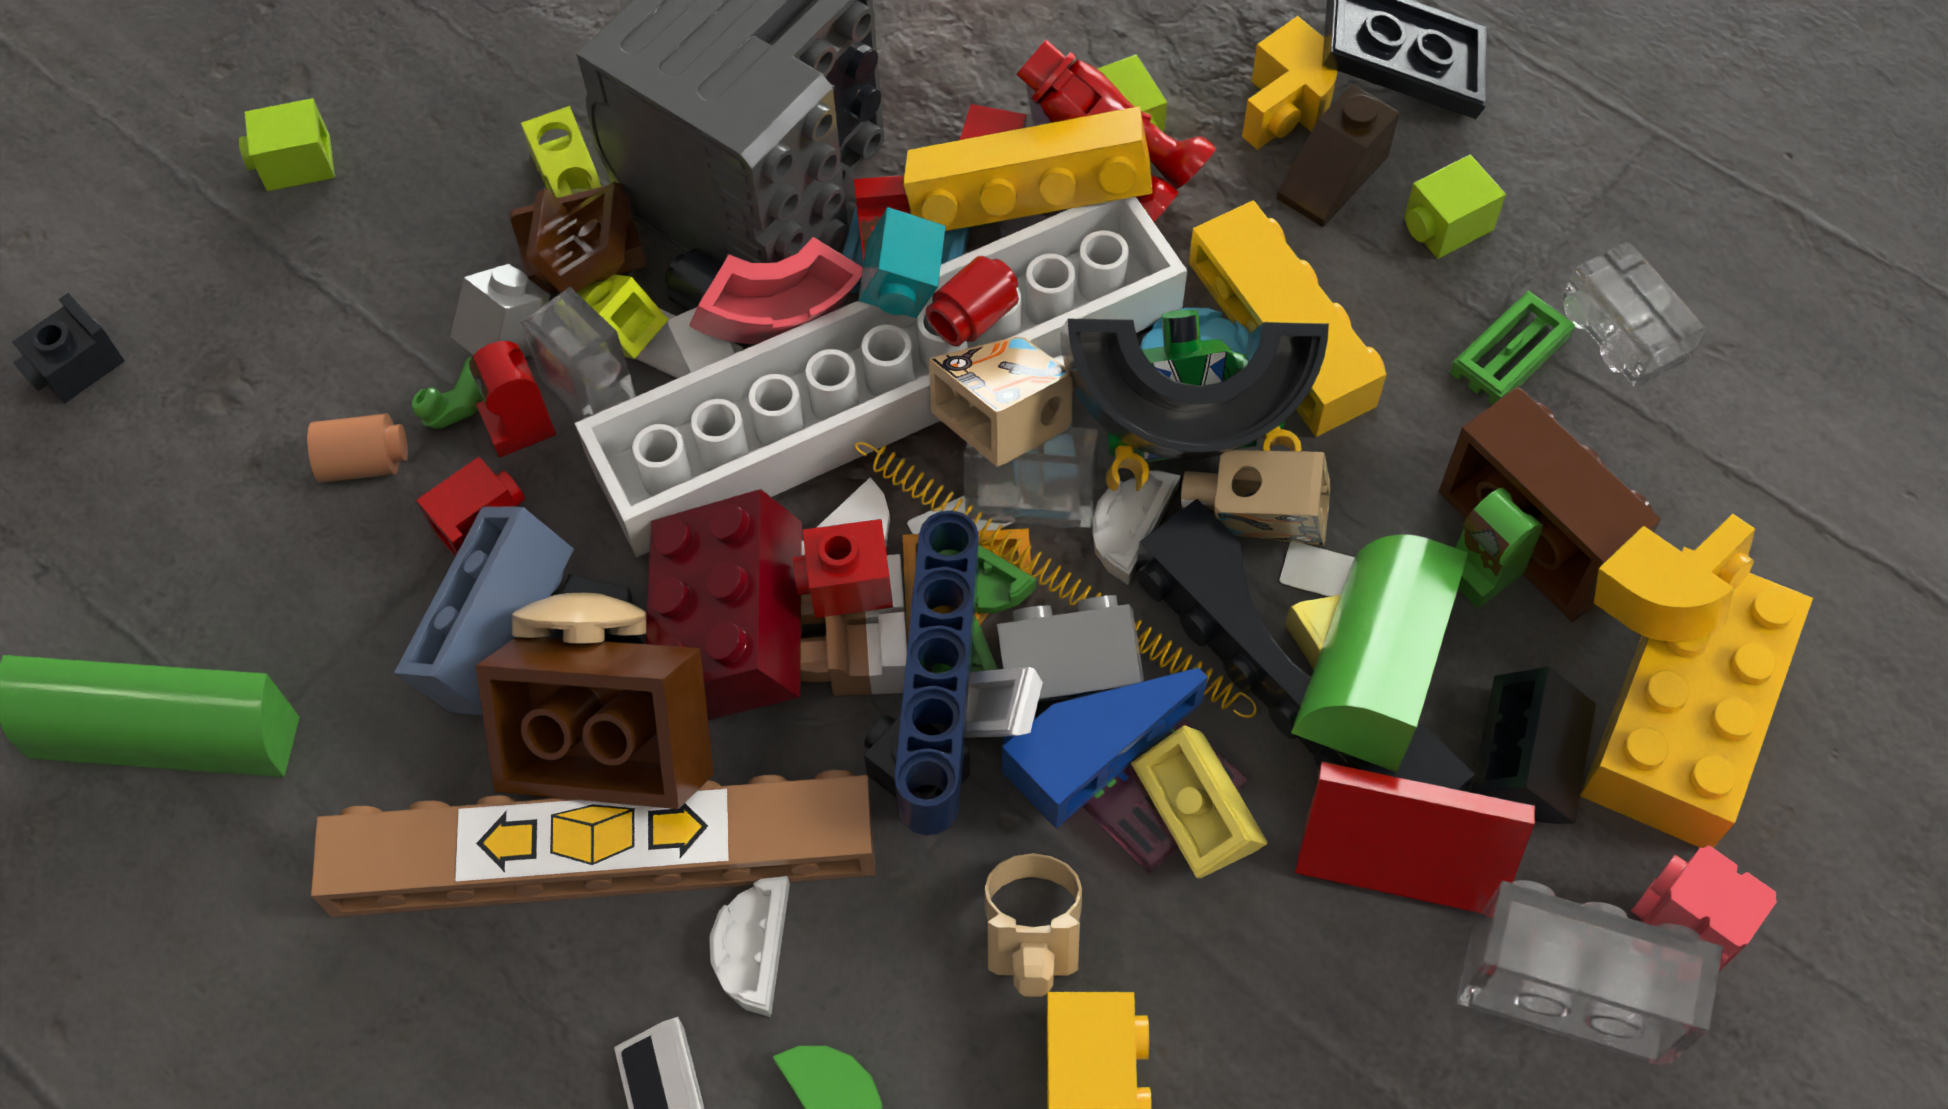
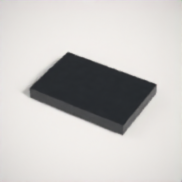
(1409, 51)

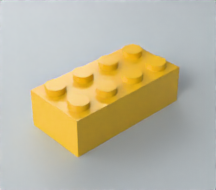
(1698, 717)

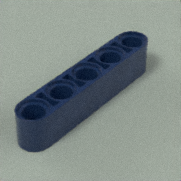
(940, 696)

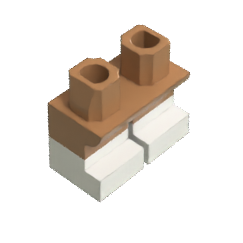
(860, 649)

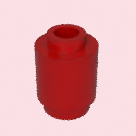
(973, 300)

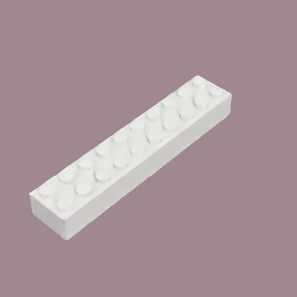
(861, 373)

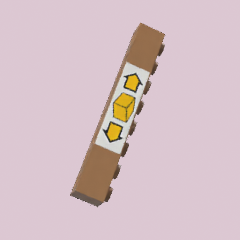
(591, 848)

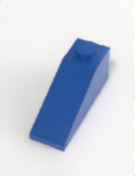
(1093, 739)

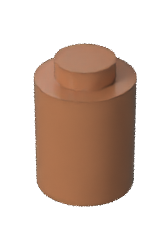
(356, 447)

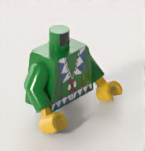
(1193, 363)

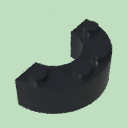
(1186, 419)

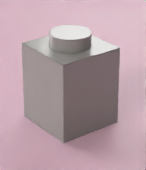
(494, 306)

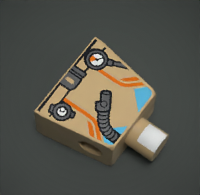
(1002, 396)
(1288, 499)

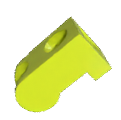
(563, 161)
(626, 310)

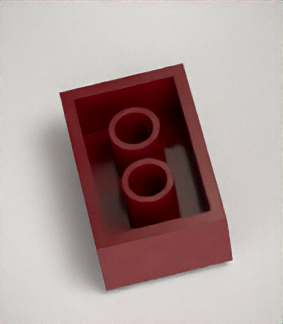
(730, 588)

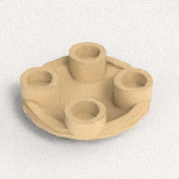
(580, 616)

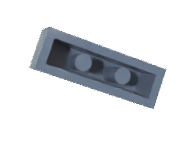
(498, 569)

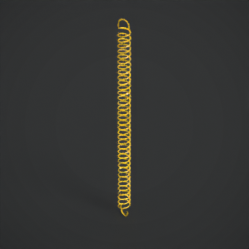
(1228, 688)

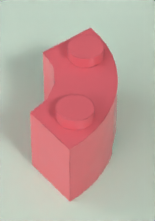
(766, 299)

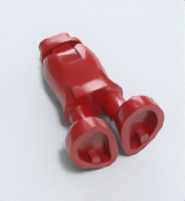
(1082, 90)

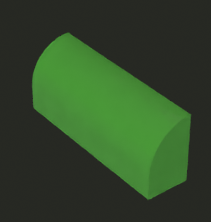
(1382, 649)
(146, 716)

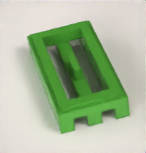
(1484, 378)

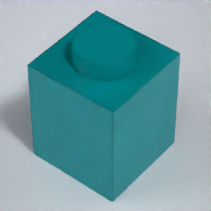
(902, 263)

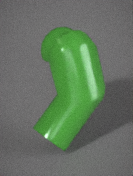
(450, 407)

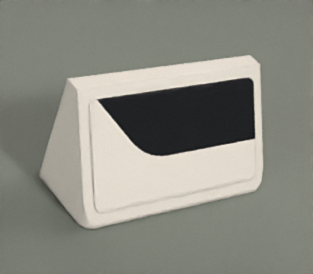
(659, 1069)

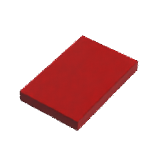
(1412, 837)

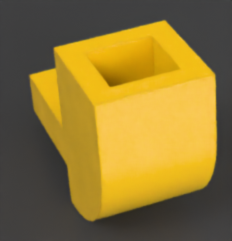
(1290, 83)
(1674, 594)

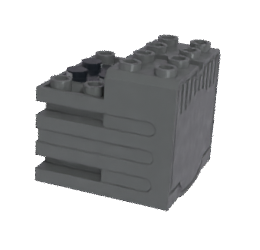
(736, 118)

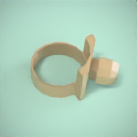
(1033, 952)

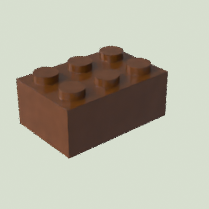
(1558, 482)
(596, 721)

